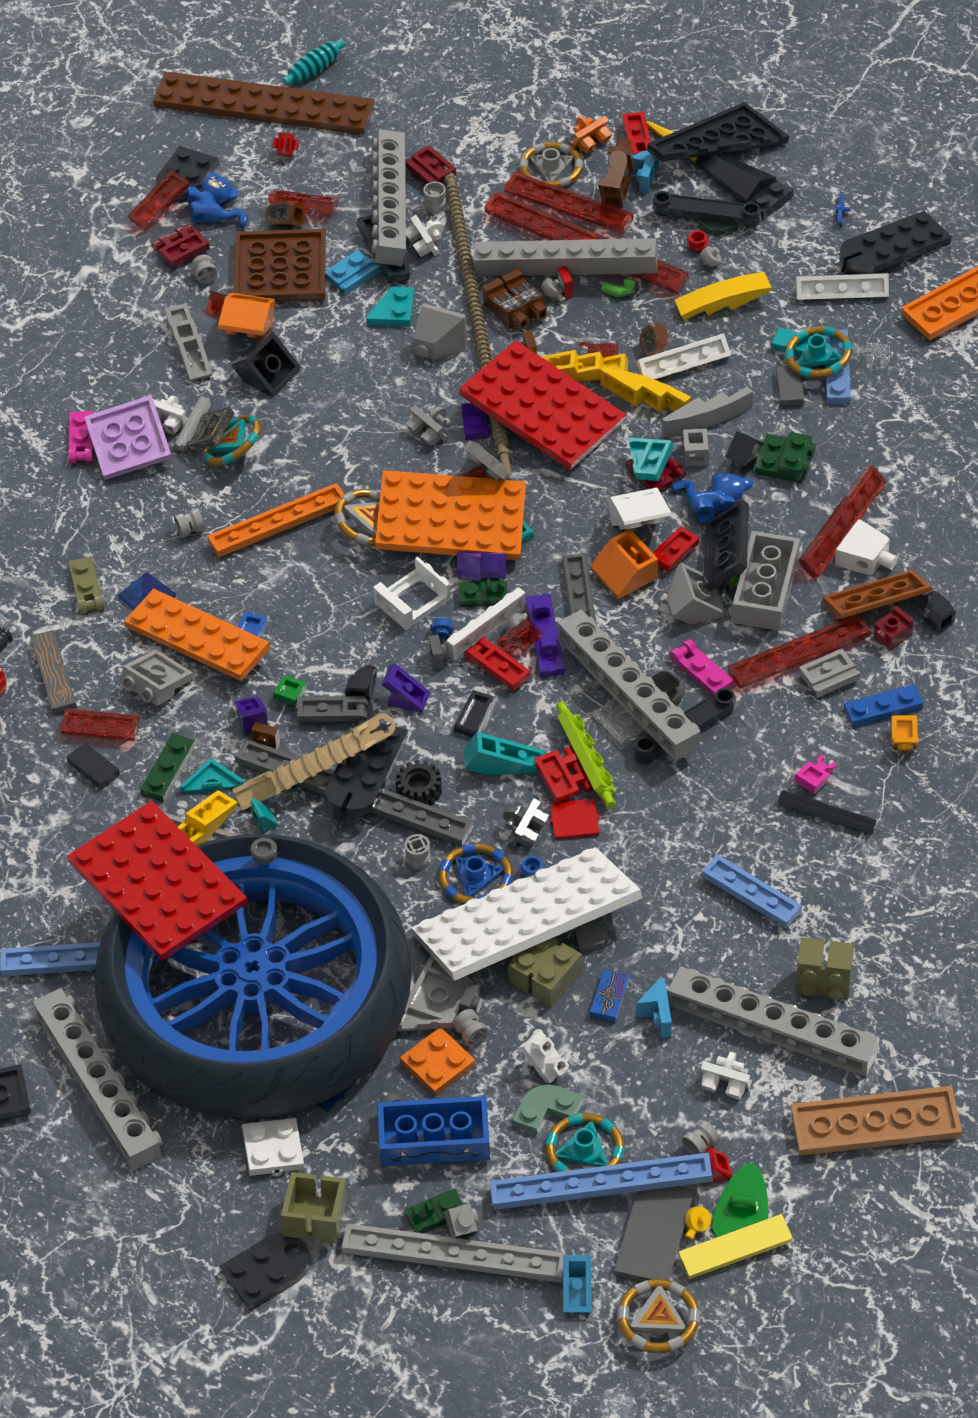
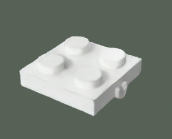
(272, 1147)

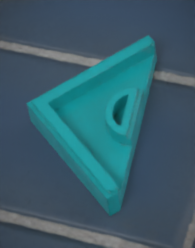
(211, 777)

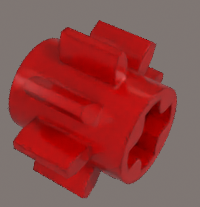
(285, 143)

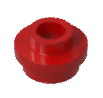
(697, 240)

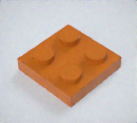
(437, 1061)

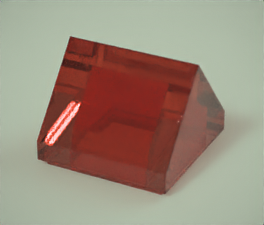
(215, 303)

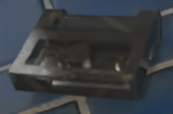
(210, 430)

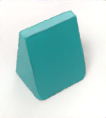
(263, 816)

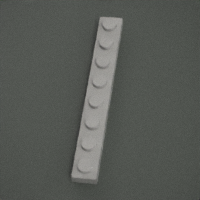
(453, 1252)

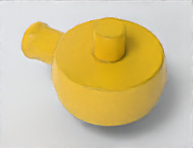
(697, 1220)

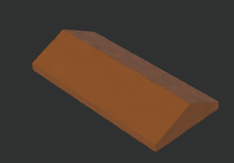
(875, 594)

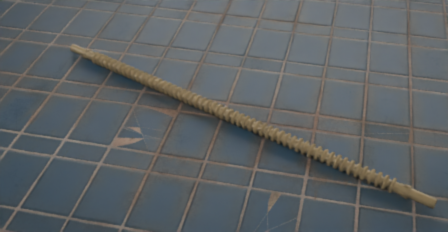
(473, 302)

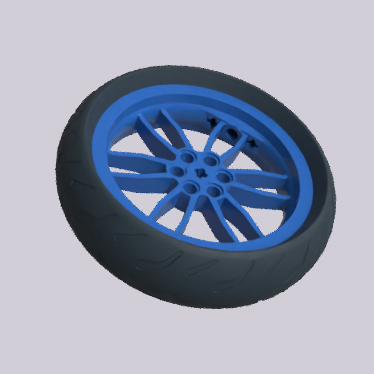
(282, 1077)

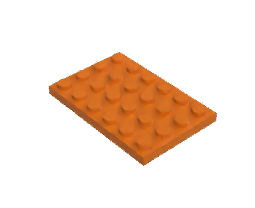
(450, 514)

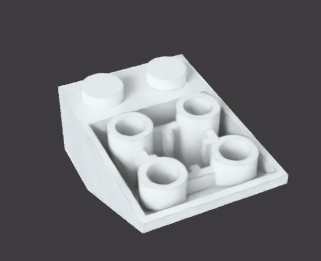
(633, 508)

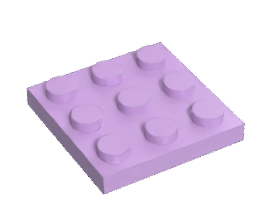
(128, 437)

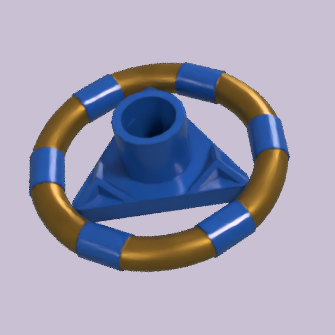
(474, 871)

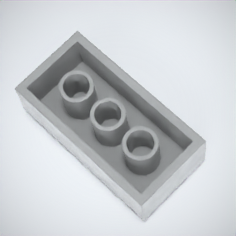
(766, 581)

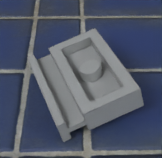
(829, 673)

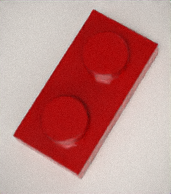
(676, 548)

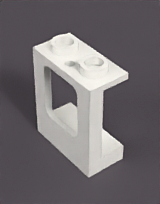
(389, 602)

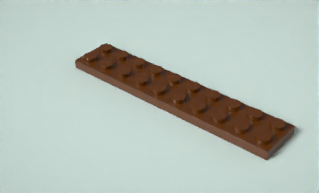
(264, 102)

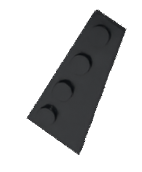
(391, 272)

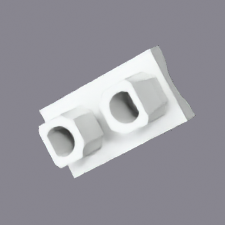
(431, 231)
(170, 414)
(543, 1056)
(737, 1081)

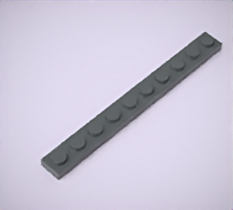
(389, 805)

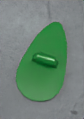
(741, 1202)

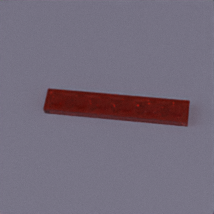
(569, 202)
(841, 521)
(799, 651)

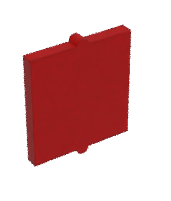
(574, 819)

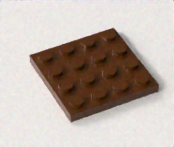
(281, 264)

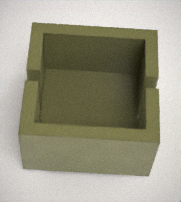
(552, 970)
(816, 978)
(313, 1215)

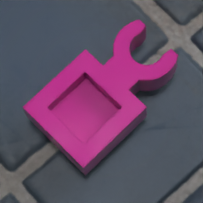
(814, 776)

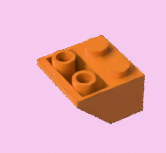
(246, 315)
(625, 564)

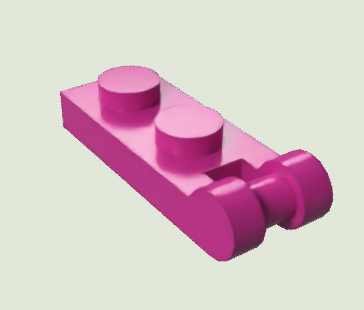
(80, 441)
(700, 668)

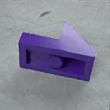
(473, 421)
(481, 565)
(404, 690)
(251, 711)

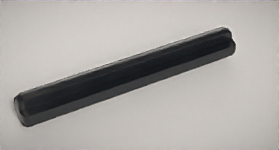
(827, 811)

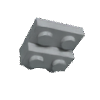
(154, 677)

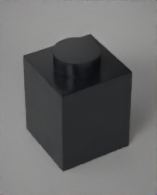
(744, 450)

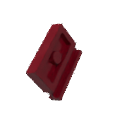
(429, 165)

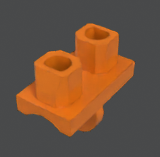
(587, 130)

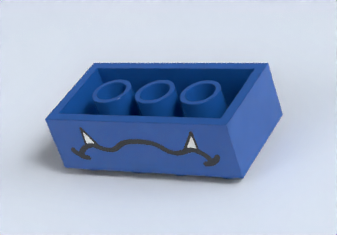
(433, 1131)

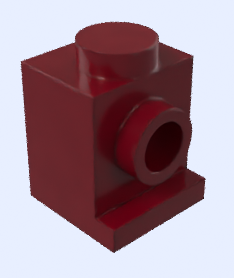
(893, 628)

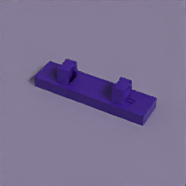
(548, 646)

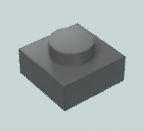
(437, 651)
(471, 999)

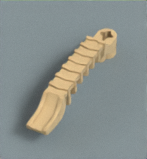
(310, 764)

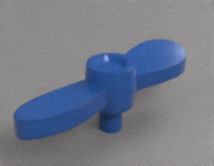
(841, 209)

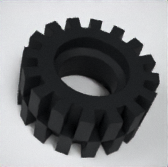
(419, 772)

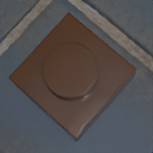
(529, 341)
(266, 735)

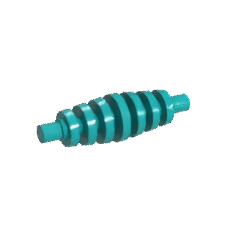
(313, 62)

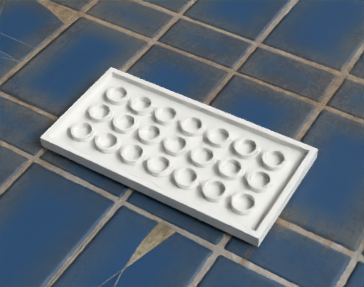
(525, 913)

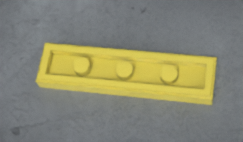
(735, 1246)

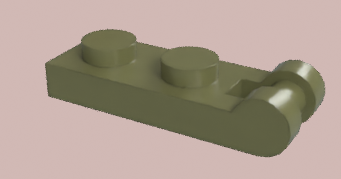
(86, 585)

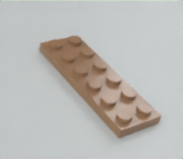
(875, 1120)

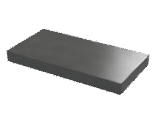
(654, 1233)

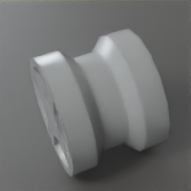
(204, 269)

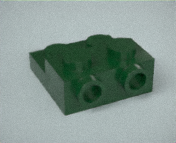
(785, 456)

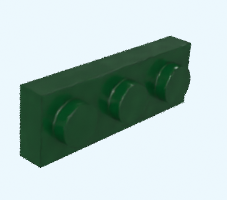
(168, 767)

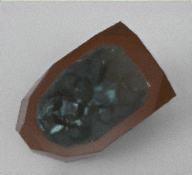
(285, 214)
(653, 339)

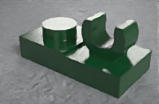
(481, 593)
(430, 1213)

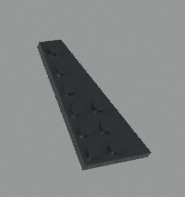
(724, 132)

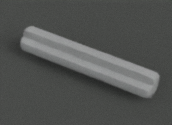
(192, 423)

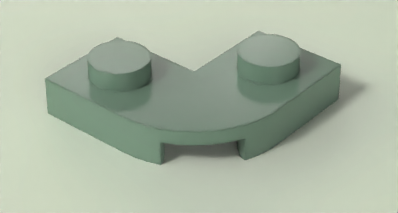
(545, 1101)

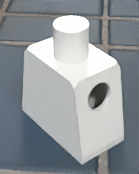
(864, 550)

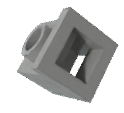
(695, 447)
(461, 1220)

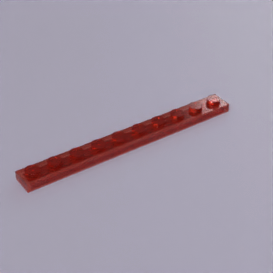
(555, 228)

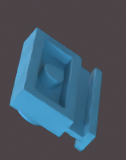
(352, 271)

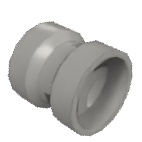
(434, 197)
(189, 523)
(417, 851)
(472, 1030)
(701, 1138)

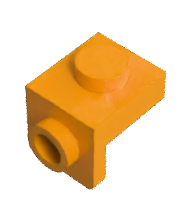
(904, 732)

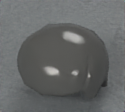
(671, 685)

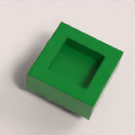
(289, 690)

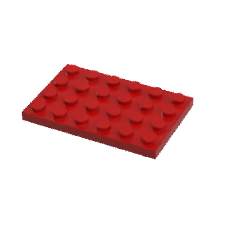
(542, 404)
(157, 880)

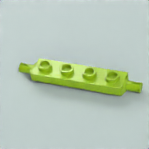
(589, 758)

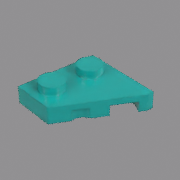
(393, 308)
(649, 457)

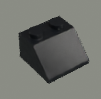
(266, 364)

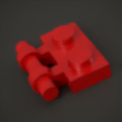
(557, 776)

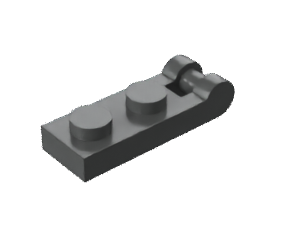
(332, 709)

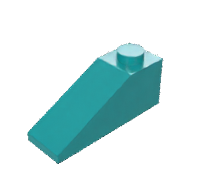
(499, 756)

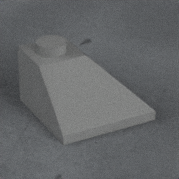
(439, 332)
(691, 600)

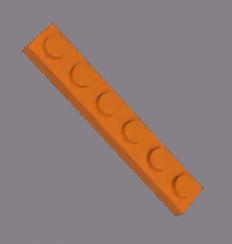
(275, 520)

